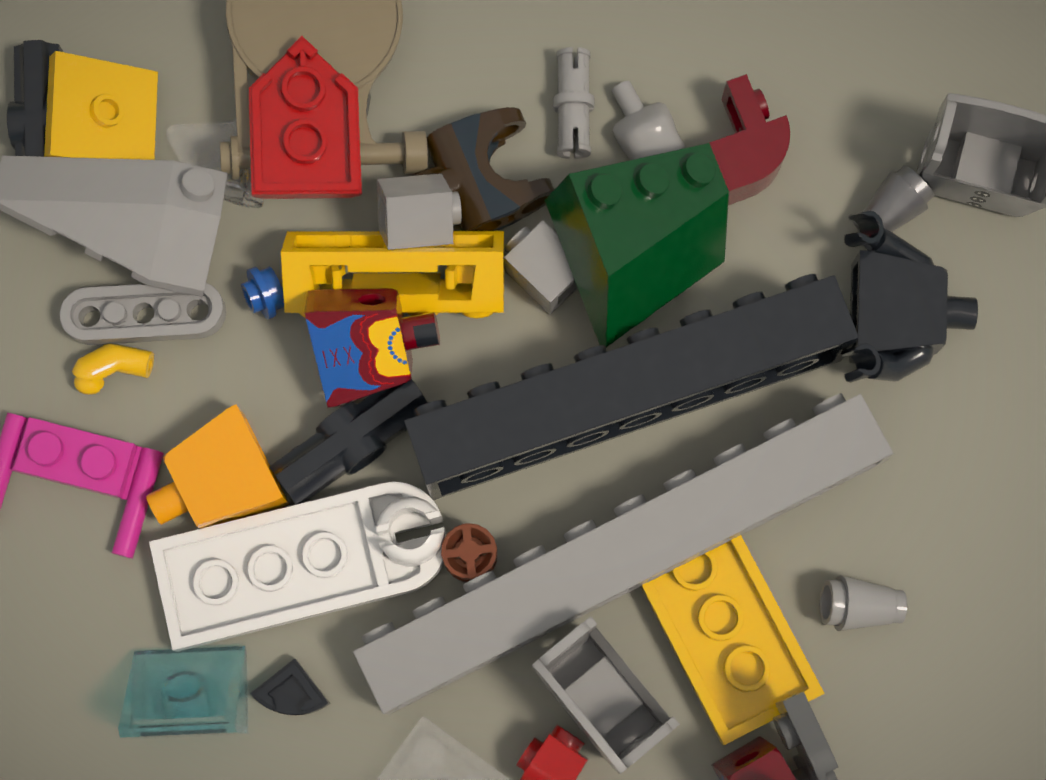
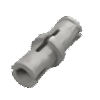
(573, 103)

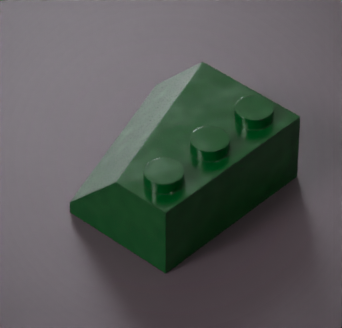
(640, 233)

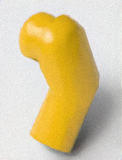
(106, 360)

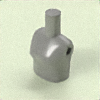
(644, 129)

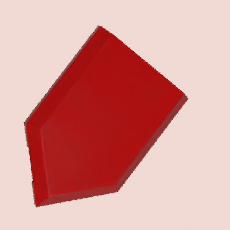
(304, 129)

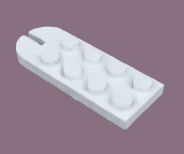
(296, 563)

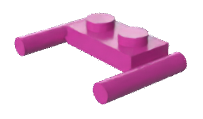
(85, 463)

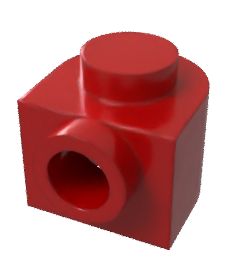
(555, 758)

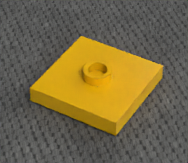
(99, 109)

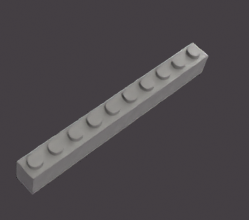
(621, 554)

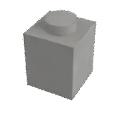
(417, 211)
(540, 266)

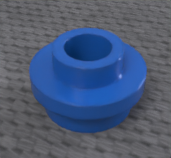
(263, 291)

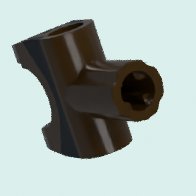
(463, 158)

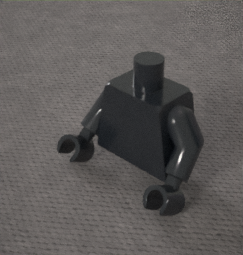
(898, 304)

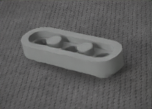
(120, 308)

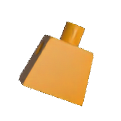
(218, 475)

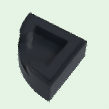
(291, 692)

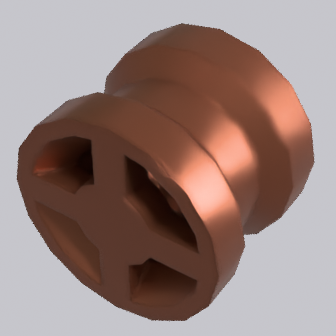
(468, 543)

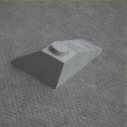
(136, 212)

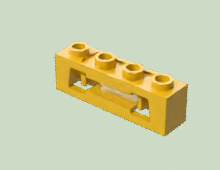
(470, 285)

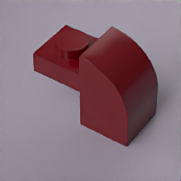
(758, 147)

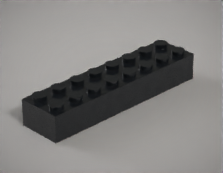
(631, 385)

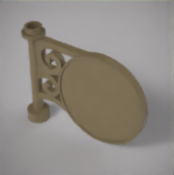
(348, 34)

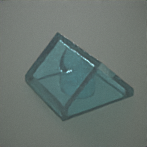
(186, 693)

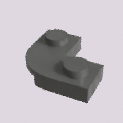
(800, 729)

